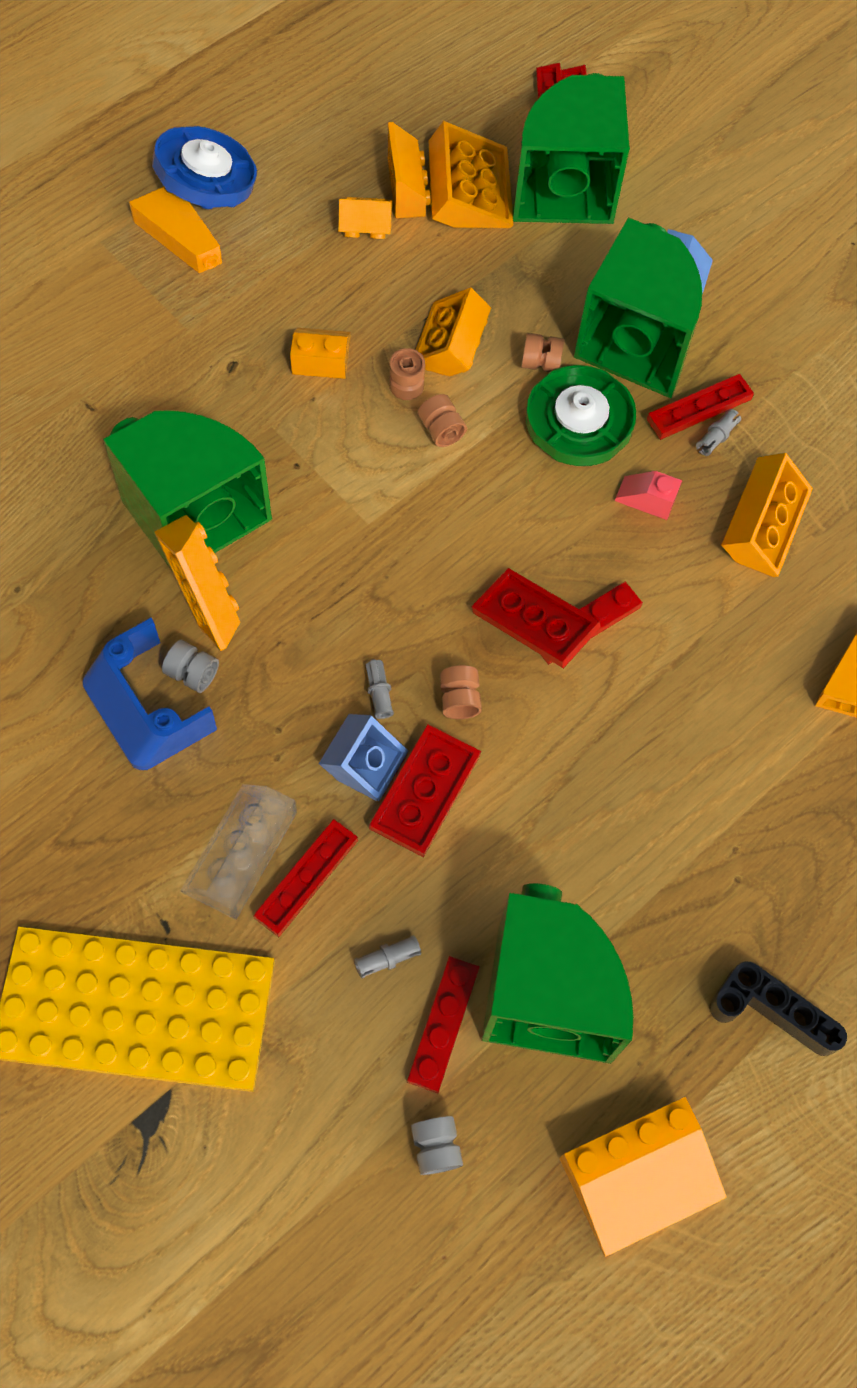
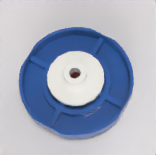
(204, 167)

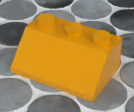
(406, 174)
(453, 332)

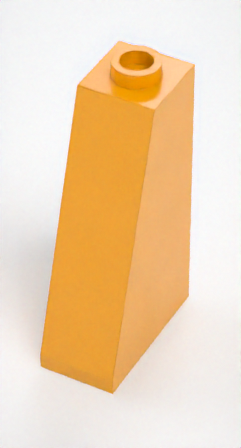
(177, 228)
(841, 688)

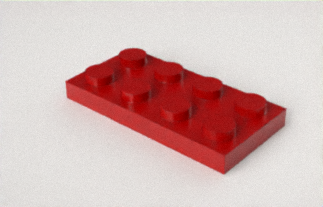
(536, 617)
(425, 790)

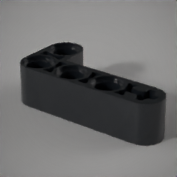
(780, 1015)

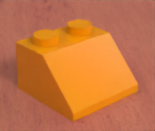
(365, 216)
(320, 352)

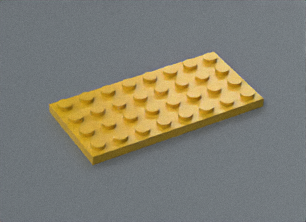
(135, 1008)

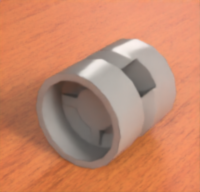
(187, 664)
(436, 1144)

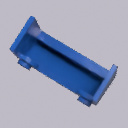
(141, 736)

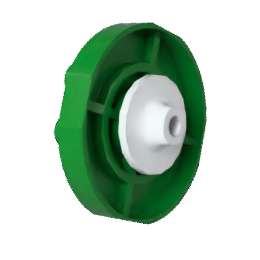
(580, 415)

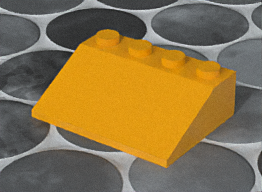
(469, 179)
(644, 1176)

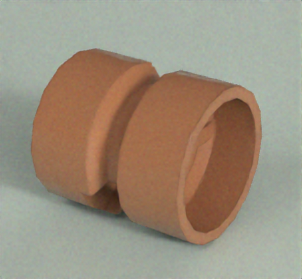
(542, 352)
(407, 374)
(442, 420)
(460, 692)

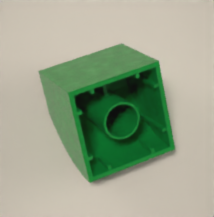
(574, 152)
(642, 308)
(189, 467)
(557, 981)

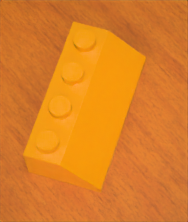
(767, 514)
(199, 579)

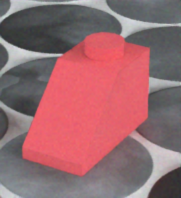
(649, 492)

